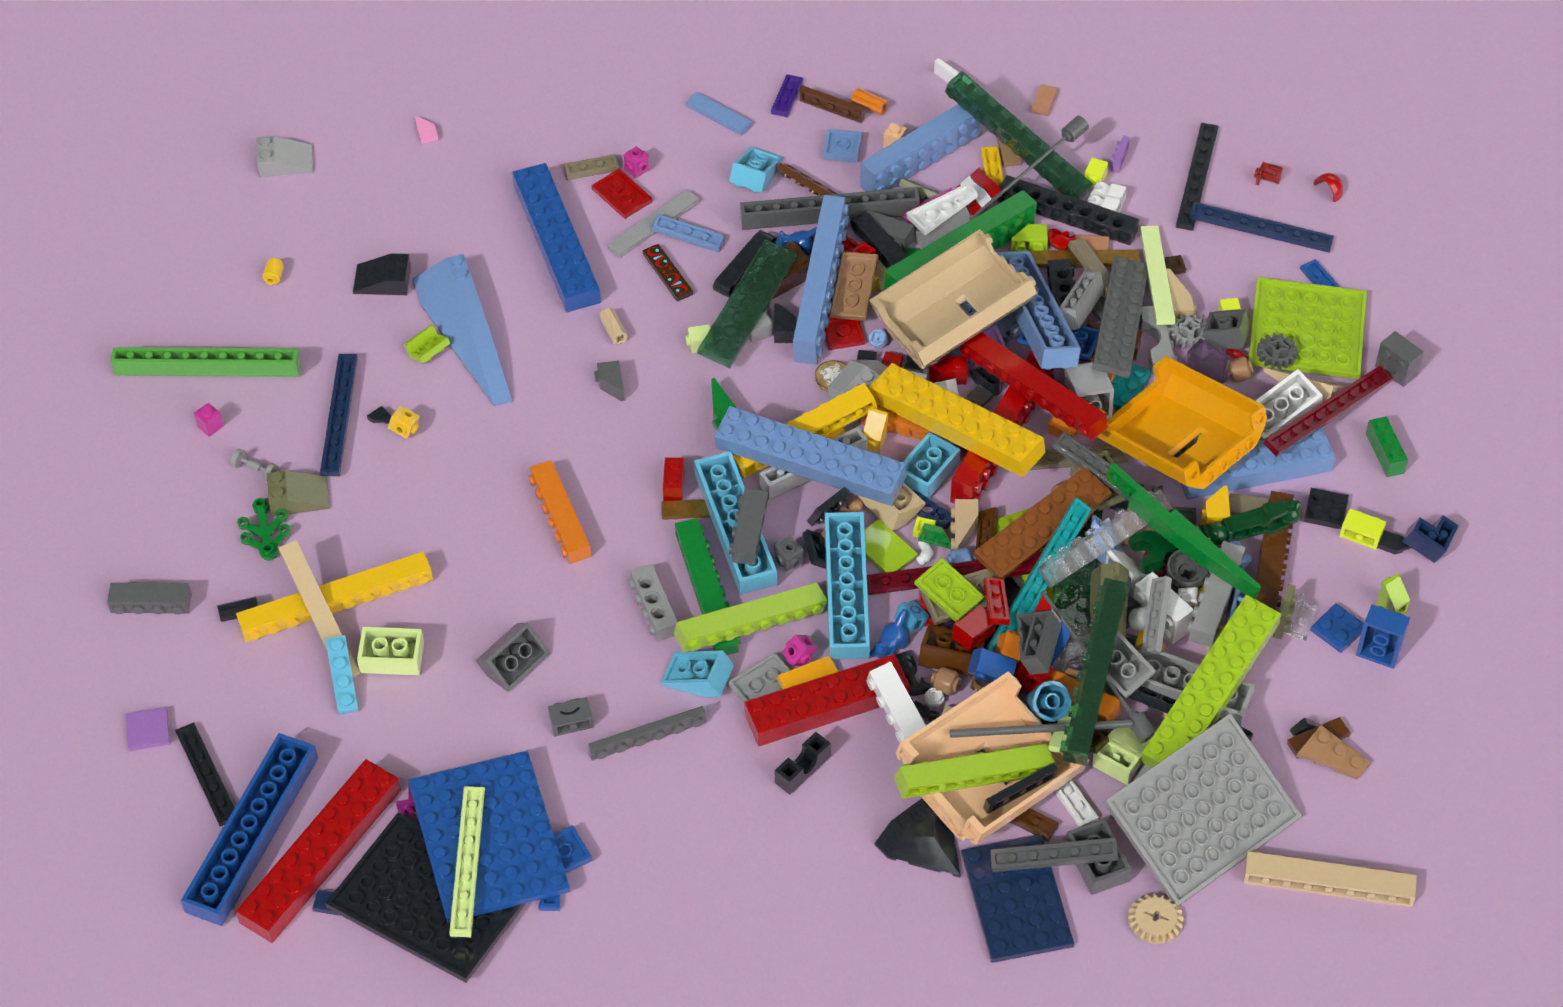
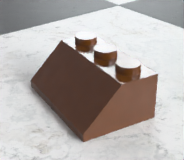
(942, 651)

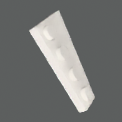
(937, 211)

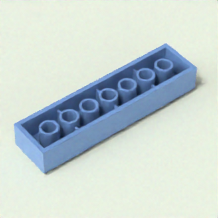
(918, 149)
(1262, 467)

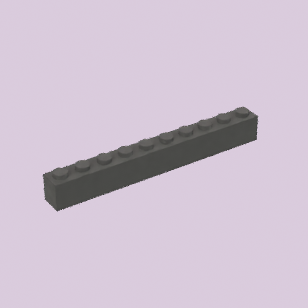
(807, 209)

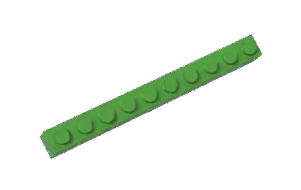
(205, 361)

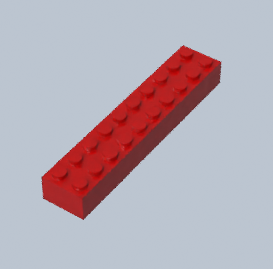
(975, 471)
(318, 851)

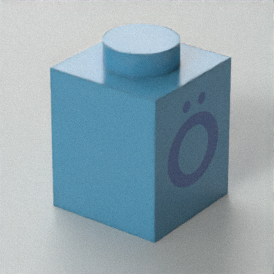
(915, 616)

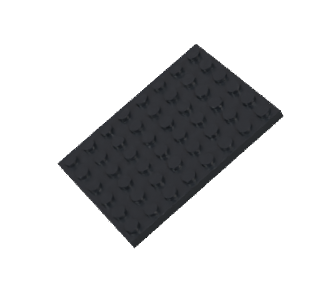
(399, 900)

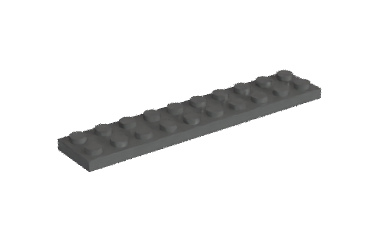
(1120, 317)

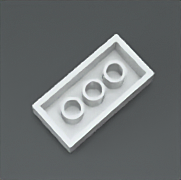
(1288, 402)

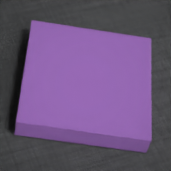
(147, 729)

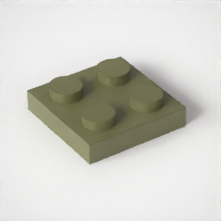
(1287, 610)

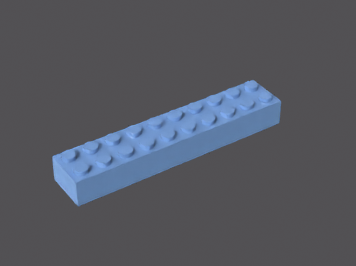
(820, 280)
(1043, 320)
(810, 455)

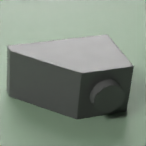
(610, 379)

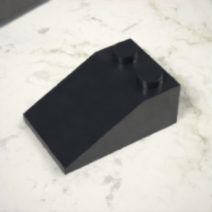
(383, 275)

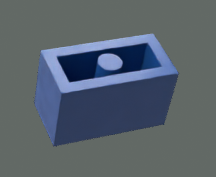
(990, 665)

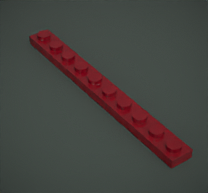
(1327, 411)
(905, 579)

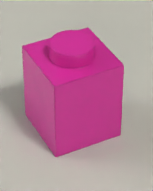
(208, 419)

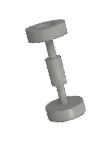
(239, 458)

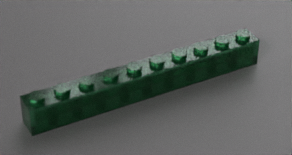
(1017, 136)
(1094, 673)

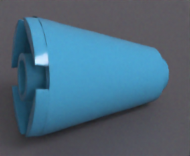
(1049, 701)

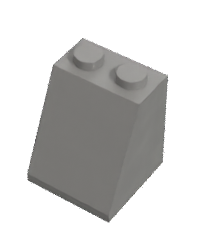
(1091, 386)

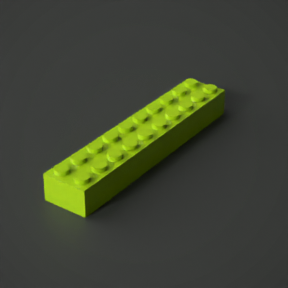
(1214, 679)

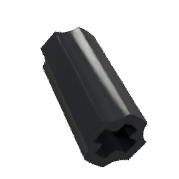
(228, 610)

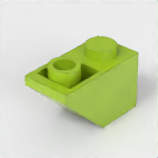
(1030, 238)
(1393, 595)

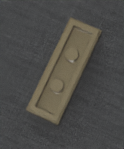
(591, 167)

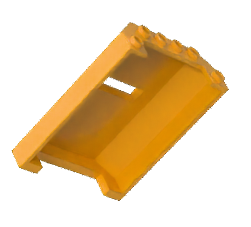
(1178, 410)

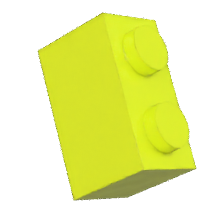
(1362, 528)

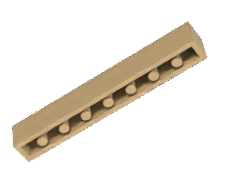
(1330, 879)

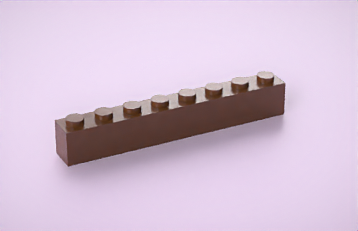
(1271, 560)

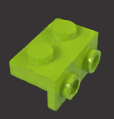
(426, 345)

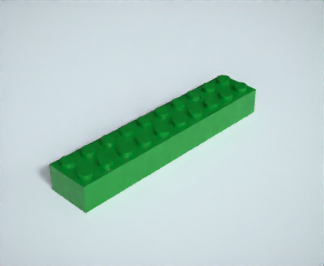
(999, 222)

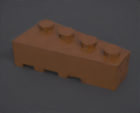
(798, 271)

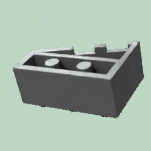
(1037, 640)

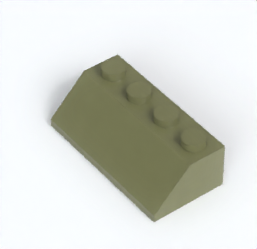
(1111, 571)

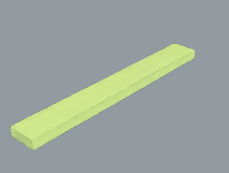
(1157, 275)
(467, 862)

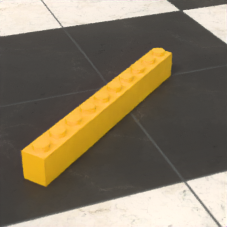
(339, 595)

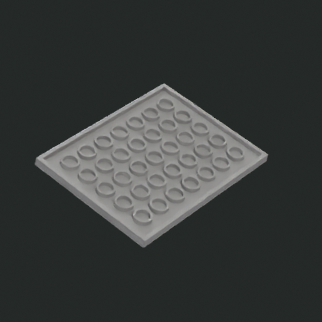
(1202, 809)

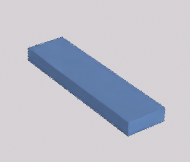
(719, 113)
(688, 233)

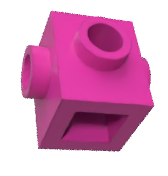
(636, 162)
(799, 650)

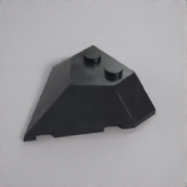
(920, 840)

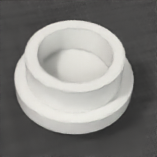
(933, 697)

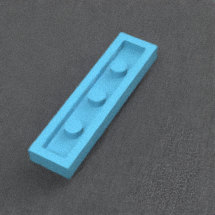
(341, 675)

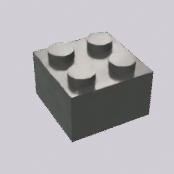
(1227, 329)
(1399, 358)

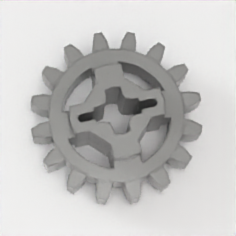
(1187, 330)

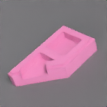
(426, 130)

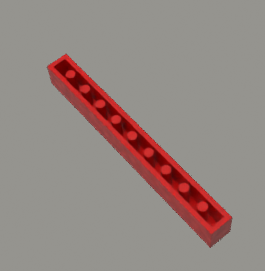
(1035, 385)

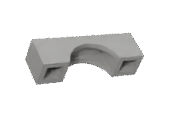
(1160, 333)

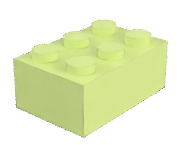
(390, 651)

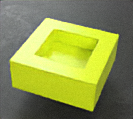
(919, 524)

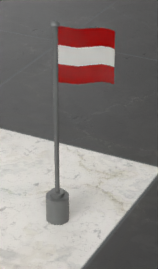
(989, 191)

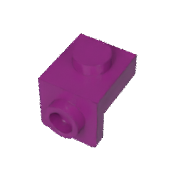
(406, 806)

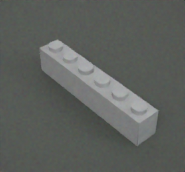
(780, 481)
(1213, 601)

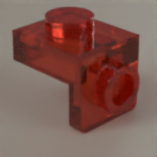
(1268, 172)

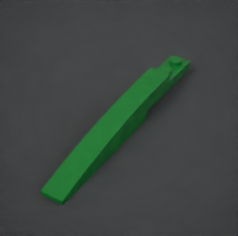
(1181, 533)

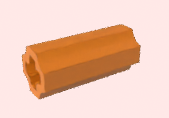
(869, 101)

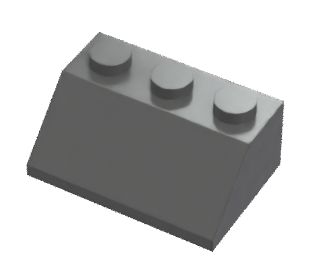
(513, 656)

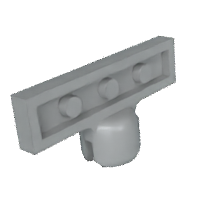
(1153, 616)

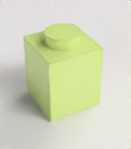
(696, 336)

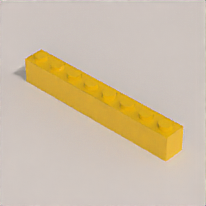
(823, 420)

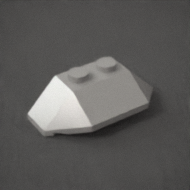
(855, 374)

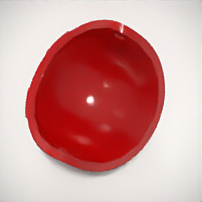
(1334, 182)

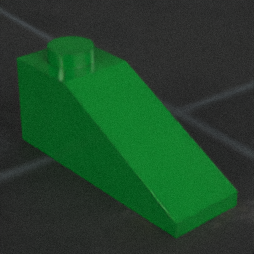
(720, 403)

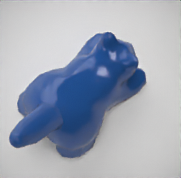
(802, 239)
(892, 637)

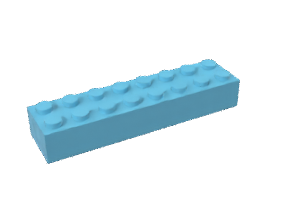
(721, 490)
(846, 586)

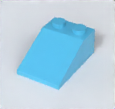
(754, 169)
(698, 672)

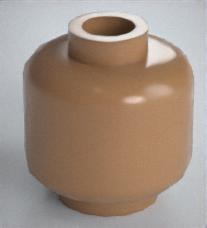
(1240, 369)
(946, 681)

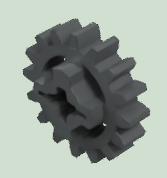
(1277, 351)

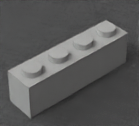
(1082, 298)

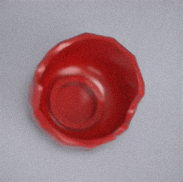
(1058, 239)

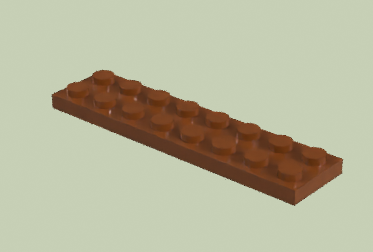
(1036, 526)

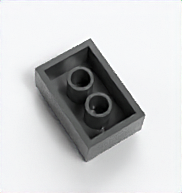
(1100, 875)

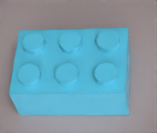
(930, 464)

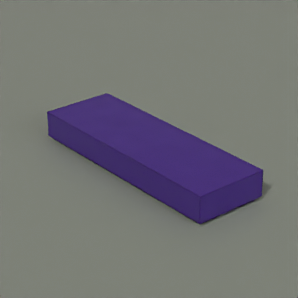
(786, 95)

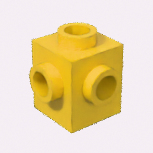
(404, 422)

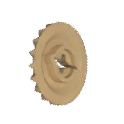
(1158, 931)

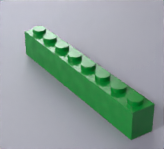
(702, 575)

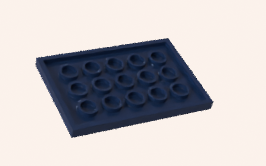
(1016, 908)

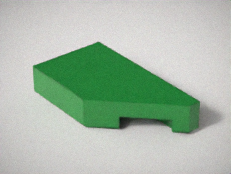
(934, 535)

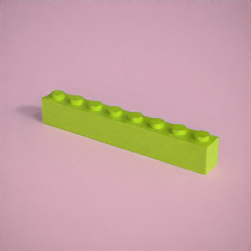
(750, 617)
(971, 770)

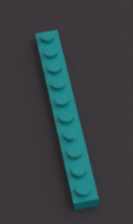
(1035, 584)

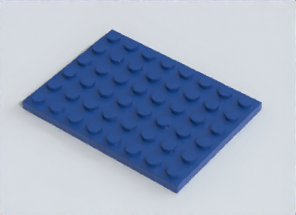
(516, 843)

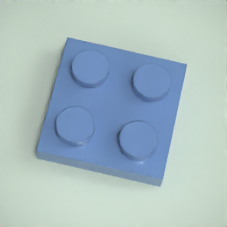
(842, 145)

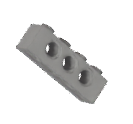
(653, 601)

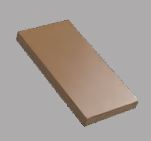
(854, 286)

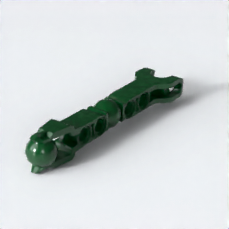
(1266, 519)

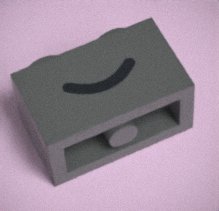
(570, 716)

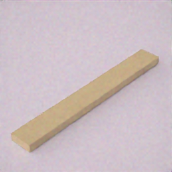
(312, 596)

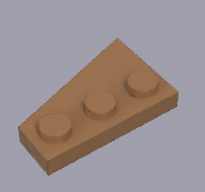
(1332, 752)

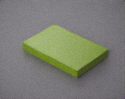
(886, 548)
(949, 590)

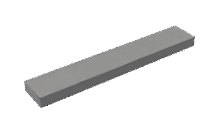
(642, 230)

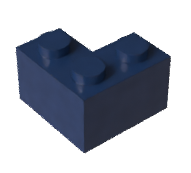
(1430, 539)

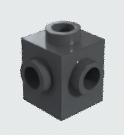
(788, 553)

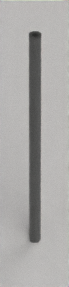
(1024, 729)

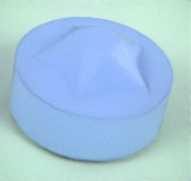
(878, 338)

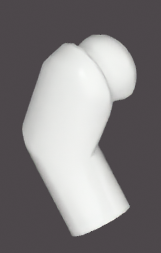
(926, 553)

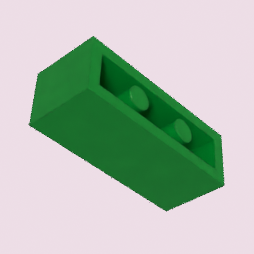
(1386, 446)

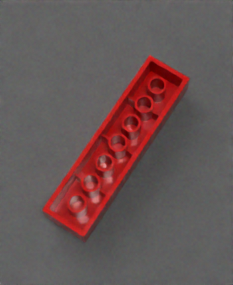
(815, 702)

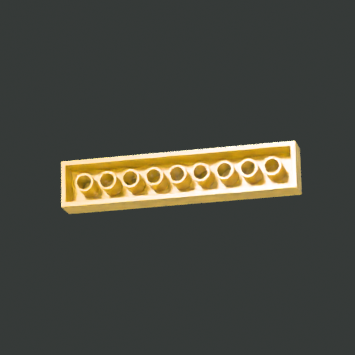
(958, 420)

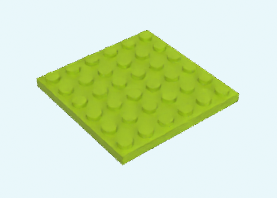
(1320, 320)

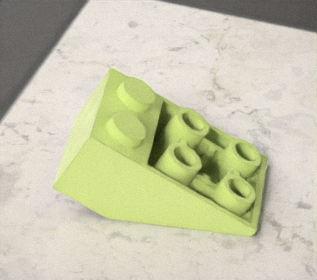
(1120, 756)

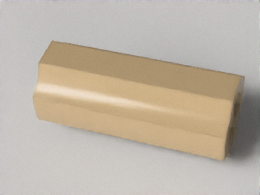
(613, 326)

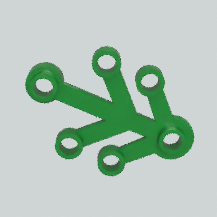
(260, 508)

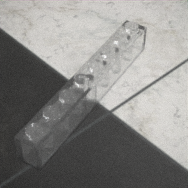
(1095, 543)

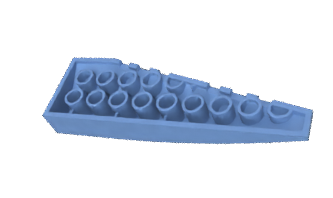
(455, 308)

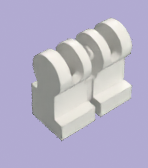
(1108, 196)

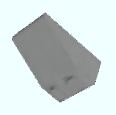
(283, 157)
(1128, 667)

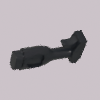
(909, 669)

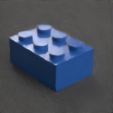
(1382, 636)

